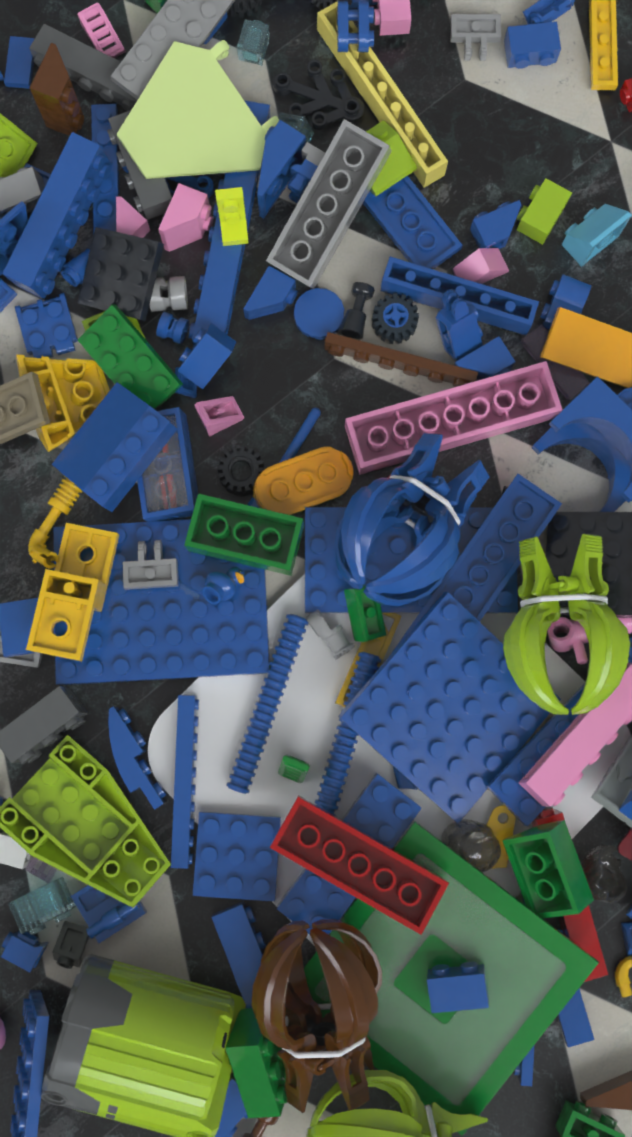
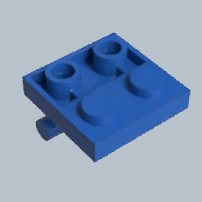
(104, 913)

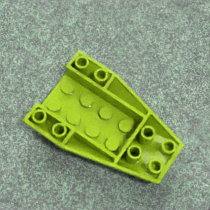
(84, 826)

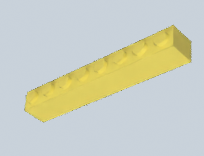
(384, 99)

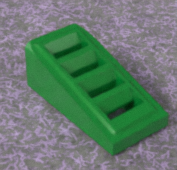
(293, 768)

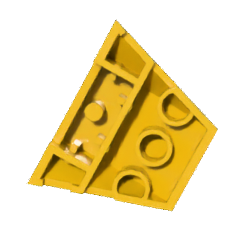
(70, 394)

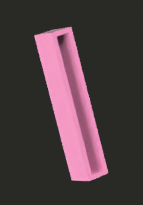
(579, 746)

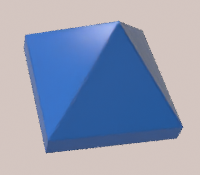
(188, 388)

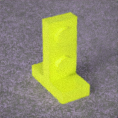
(232, 216)

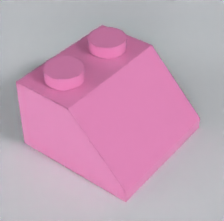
(185, 218)

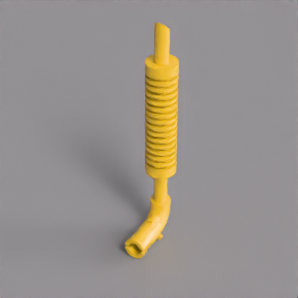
(60, 504)

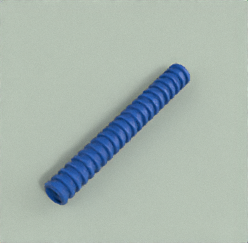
(267, 704)
(345, 740)

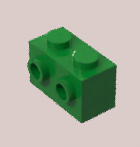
(579, 1121)

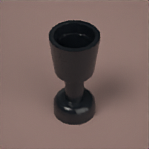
(354, 319)

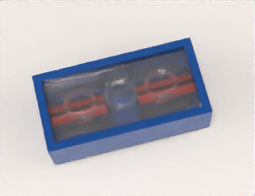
(169, 483)

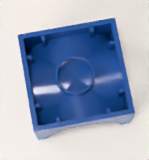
(604, 426)

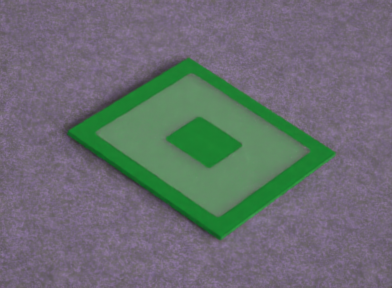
(529, 972)

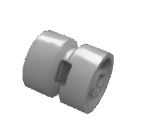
(177, 294)

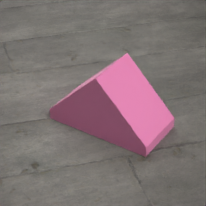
(130, 220)
(481, 266)
(218, 414)

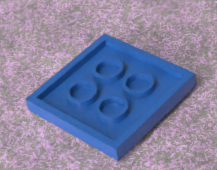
(236, 856)

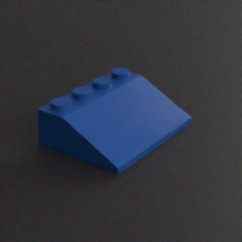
(114, 447)

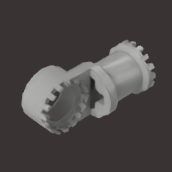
(334, 637)

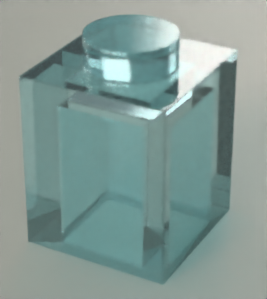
(253, 42)

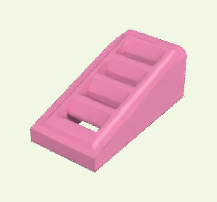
(93, 18)

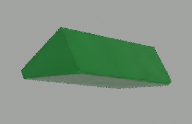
(364, 615)

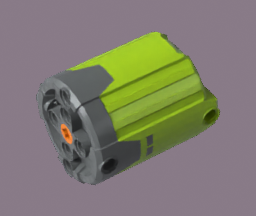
(143, 1049)

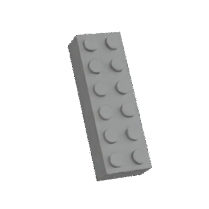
(329, 204)

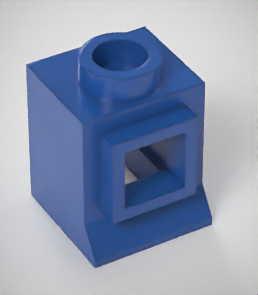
(23, 950)

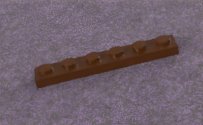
(390, 358)

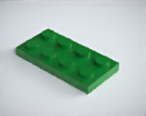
(129, 358)

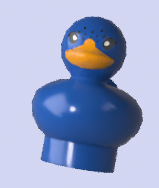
(222, 586)

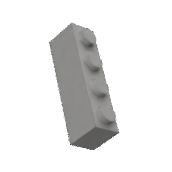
(22, 186)

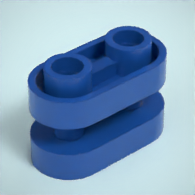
(363, 16)

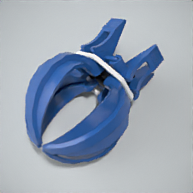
(393, 500)

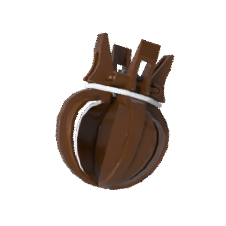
(305, 1037)

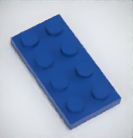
(413, 224)

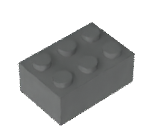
(42, 725)

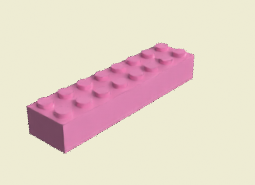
(458, 413)

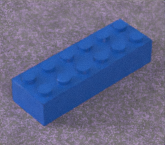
(58, 216)
(380, 813)

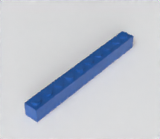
(183, 784)

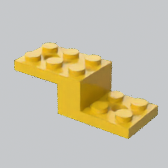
(73, 592)

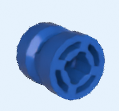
(172, 328)

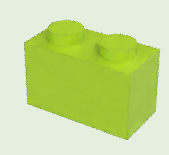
(543, 211)

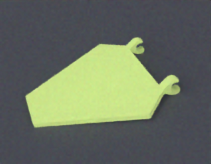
(193, 119)

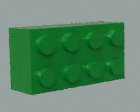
(244, 534)

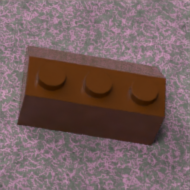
(56, 94)

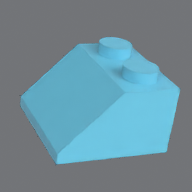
(595, 232)

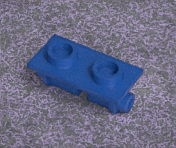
(547, 10)

